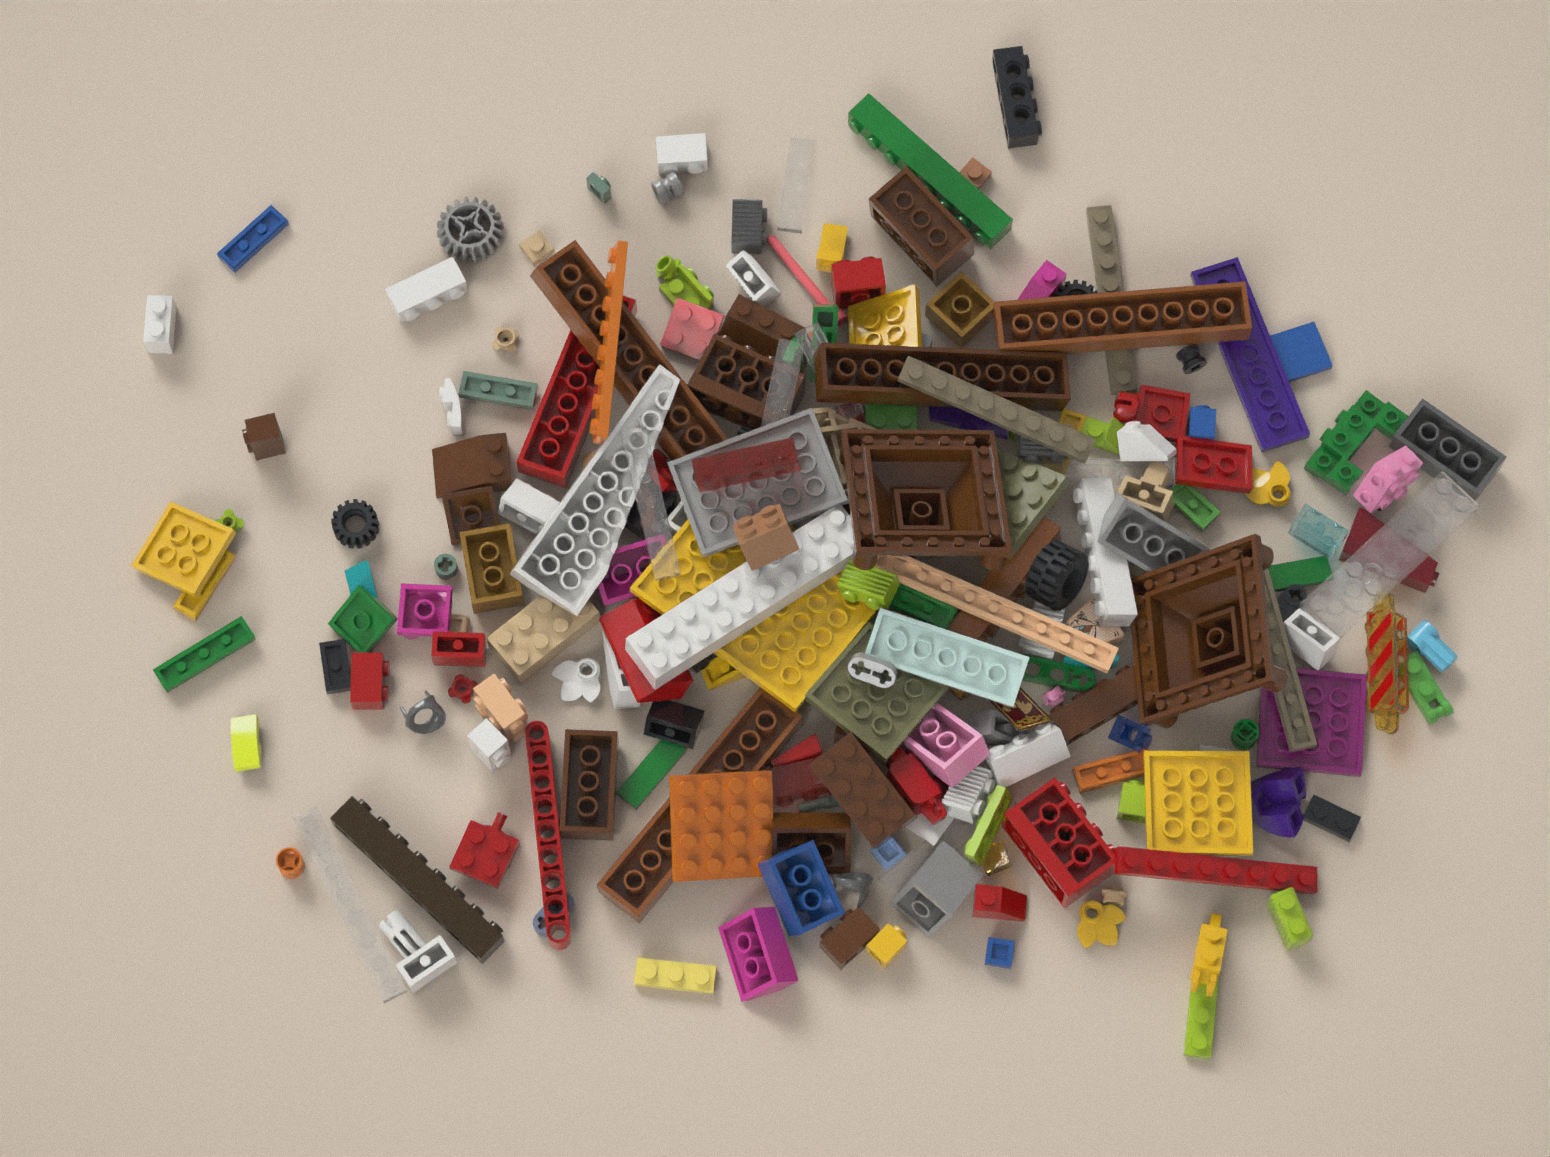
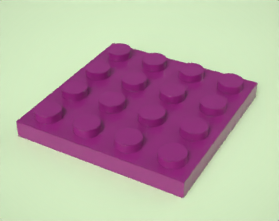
(1337, 718)

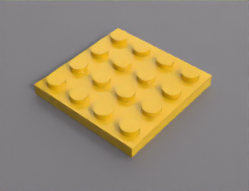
(1198, 802)

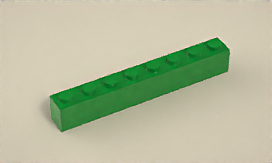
(950, 187)

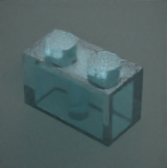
(1318, 531)

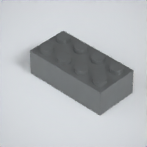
(1448, 448)

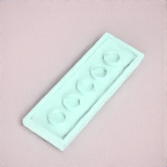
(947, 657)

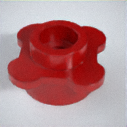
(455, 690)

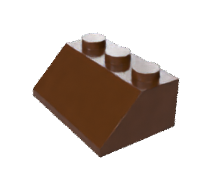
(757, 326)
(828, 830)

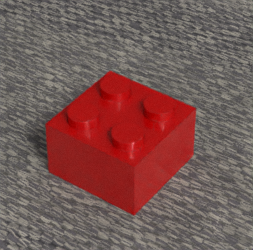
(857, 281)

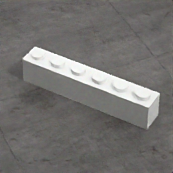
(1108, 570)

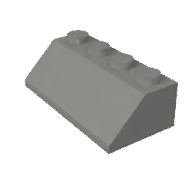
(1144, 536)

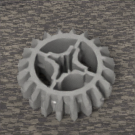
(456, 218)

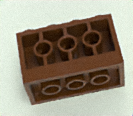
(921, 226)
(736, 382)

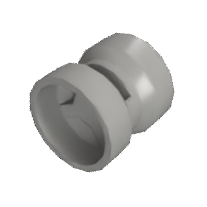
(667, 188)

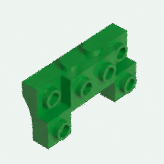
(1353, 428)

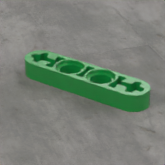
(1047, 666)

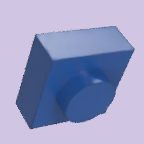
(999, 953)

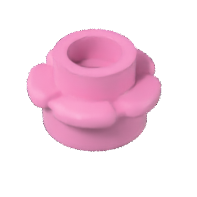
(1053, 696)

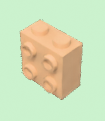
(497, 703)

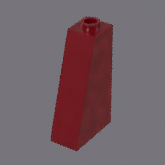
(1363, 528)

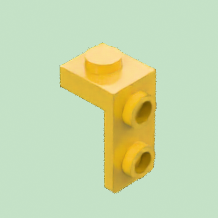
(831, 246)

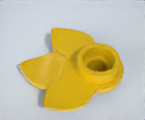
(1267, 484)
(1100, 927)

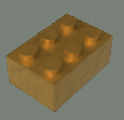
(488, 564)

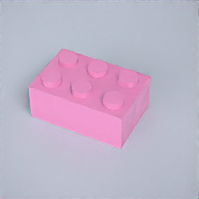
(946, 745)

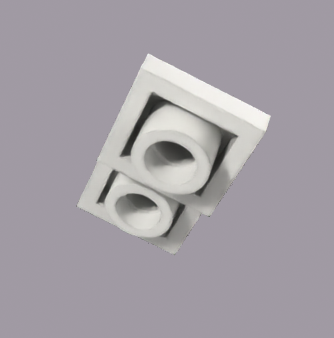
(451, 404)

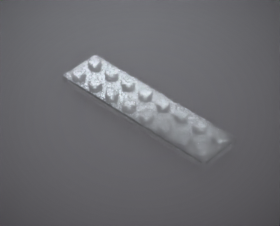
(1390, 555)

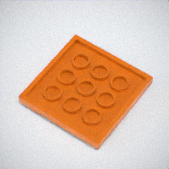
(720, 824)

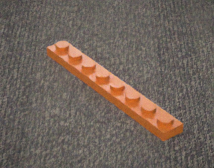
(608, 350)

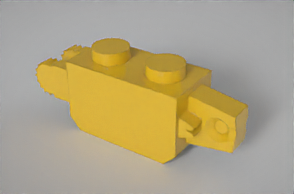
(1208, 955)

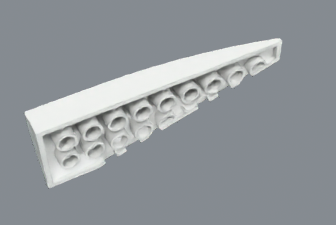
(584, 530)

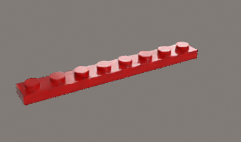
(1215, 870)

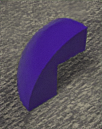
(1278, 801)

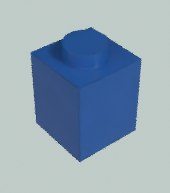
(1202, 422)

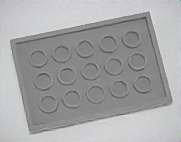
(799, 492)

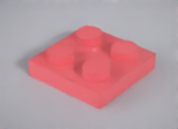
(691, 328)

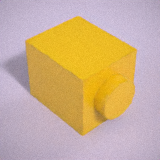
(887, 945)

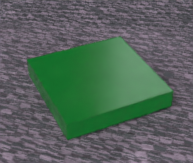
(362, 620)

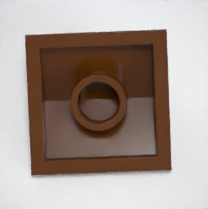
(469, 511)

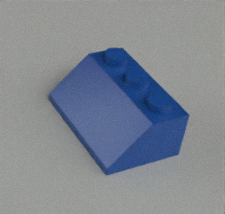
(801, 888)

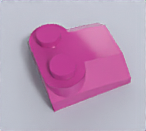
(424, 610)

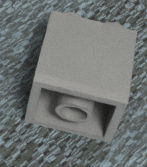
(936, 889)

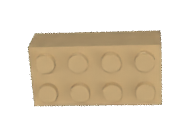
(539, 635)

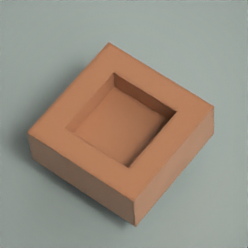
(976, 173)

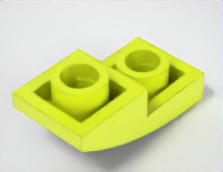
(245, 743)

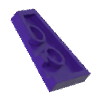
(963, 420)

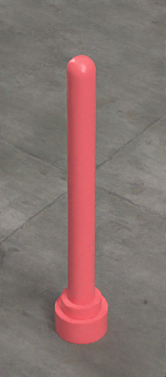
(802, 276)

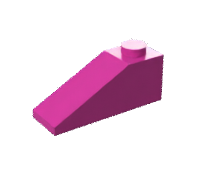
(1044, 282)

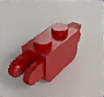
(916, 785)

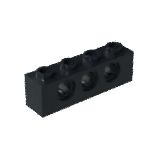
(1016, 132)

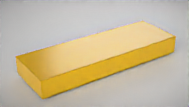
(194, 606)

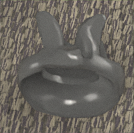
(436, 721)
(855, 881)

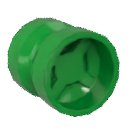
(1243, 740)

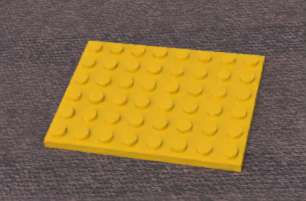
(783, 651)

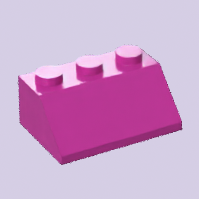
(624, 569)
(758, 953)

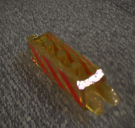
(1387, 665)

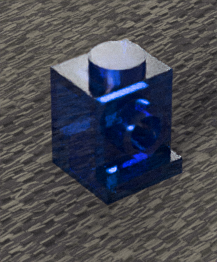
(1123, 730)

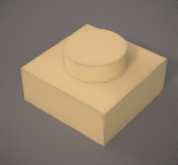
(536, 248)

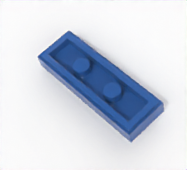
(252, 238)

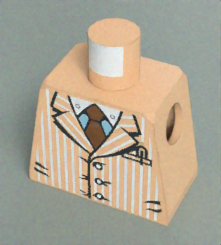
(1088, 623)

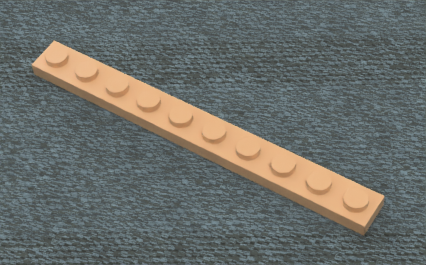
(1000, 611)

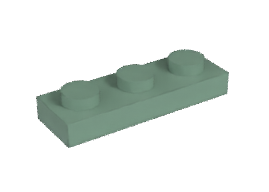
(498, 390)

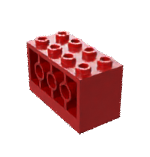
(1048, 854)

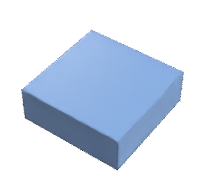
(888, 854)

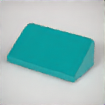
(360, 575)

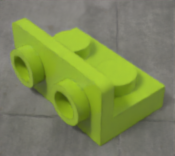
(686, 287)

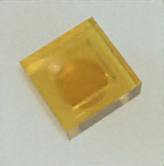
(996, 859)

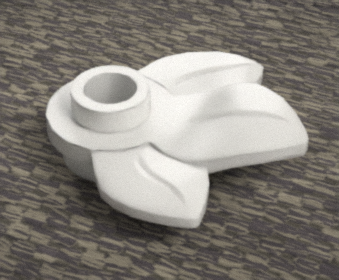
(575, 682)

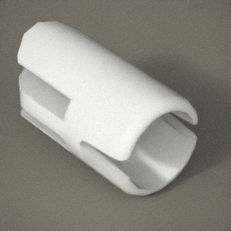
(401, 934)

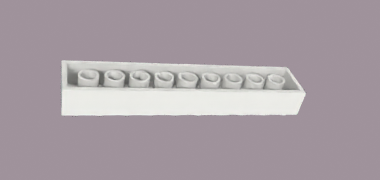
(741, 600)

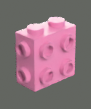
(1388, 479)

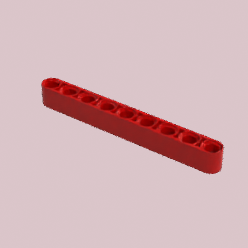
(549, 846)

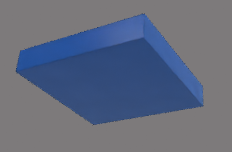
(1301, 351)

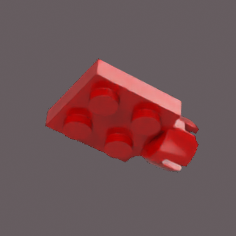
(1159, 407)

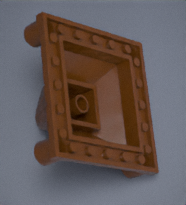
(925, 495)
(1203, 631)

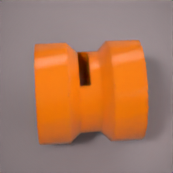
(287, 858)

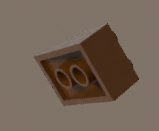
(472, 464)

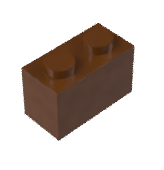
(263, 436)
(848, 937)

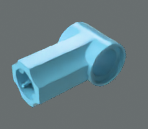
(1427, 642)

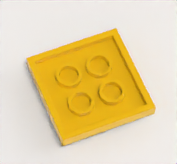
(887, 319)
(183, 549)

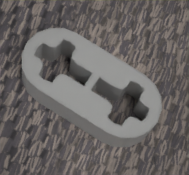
(873, 669)

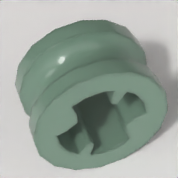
(452, 570)

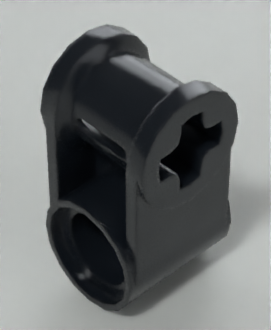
(1288, 607)

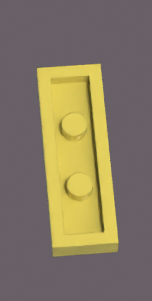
(675, 975)

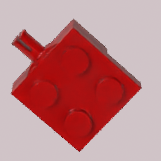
(485, 852)

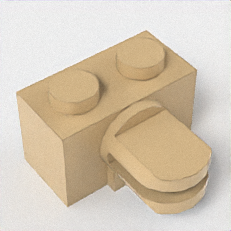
(1150, 490)

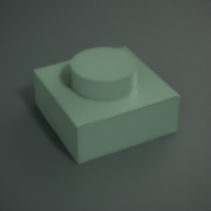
(599, 187)

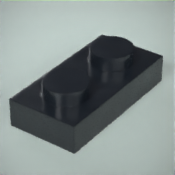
(335, 666)
(1331, 818)

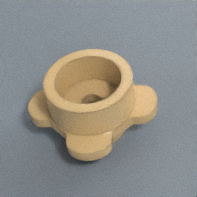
(505, 332)
(1114, 896)

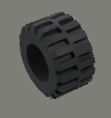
(1056, 575)

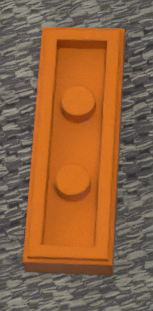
(1109, 771)

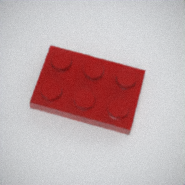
(1213, 464)

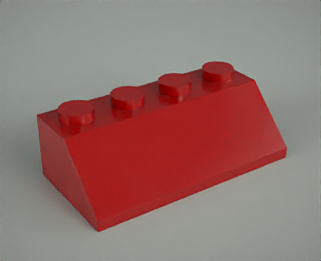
(618, 626)

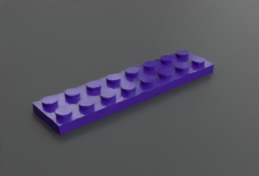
(1257, 370)

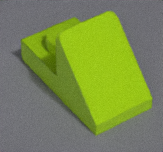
(1104, 433)

